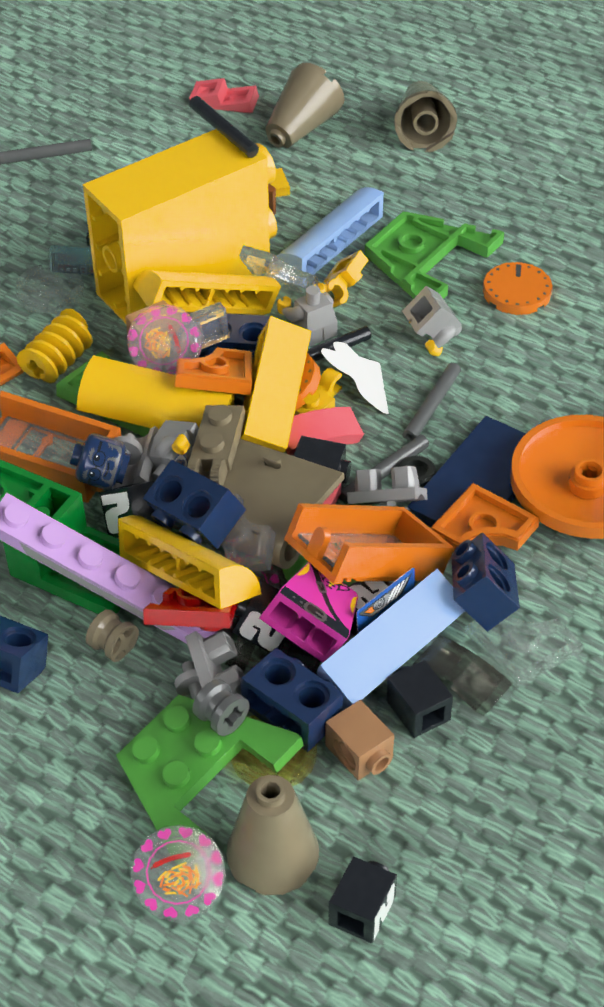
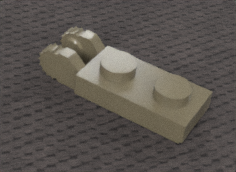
(217, 441)

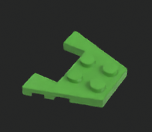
(417, 243)
(182, 754)

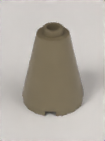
(303, 105)
(425, 118)
(272, 839)

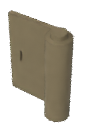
(273, 488)

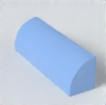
(335, 231)
(392, 639)

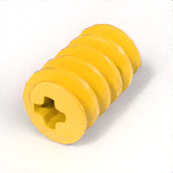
(56, 347)

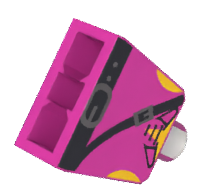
(313, 612)

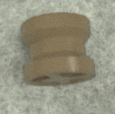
(112, 635)

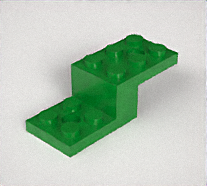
(67, 508)

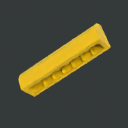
(199, 290)
(275, 384)
(141, 395)
(185, 563)

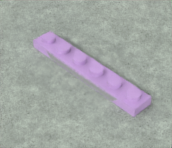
(84, 561)

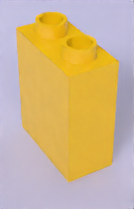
(179, 214)

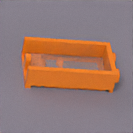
(44, 439)
(366, 542)

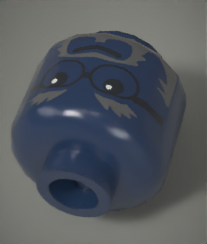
(100, 461)

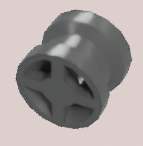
(220, 707)

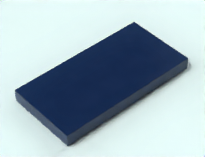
(481, 460)

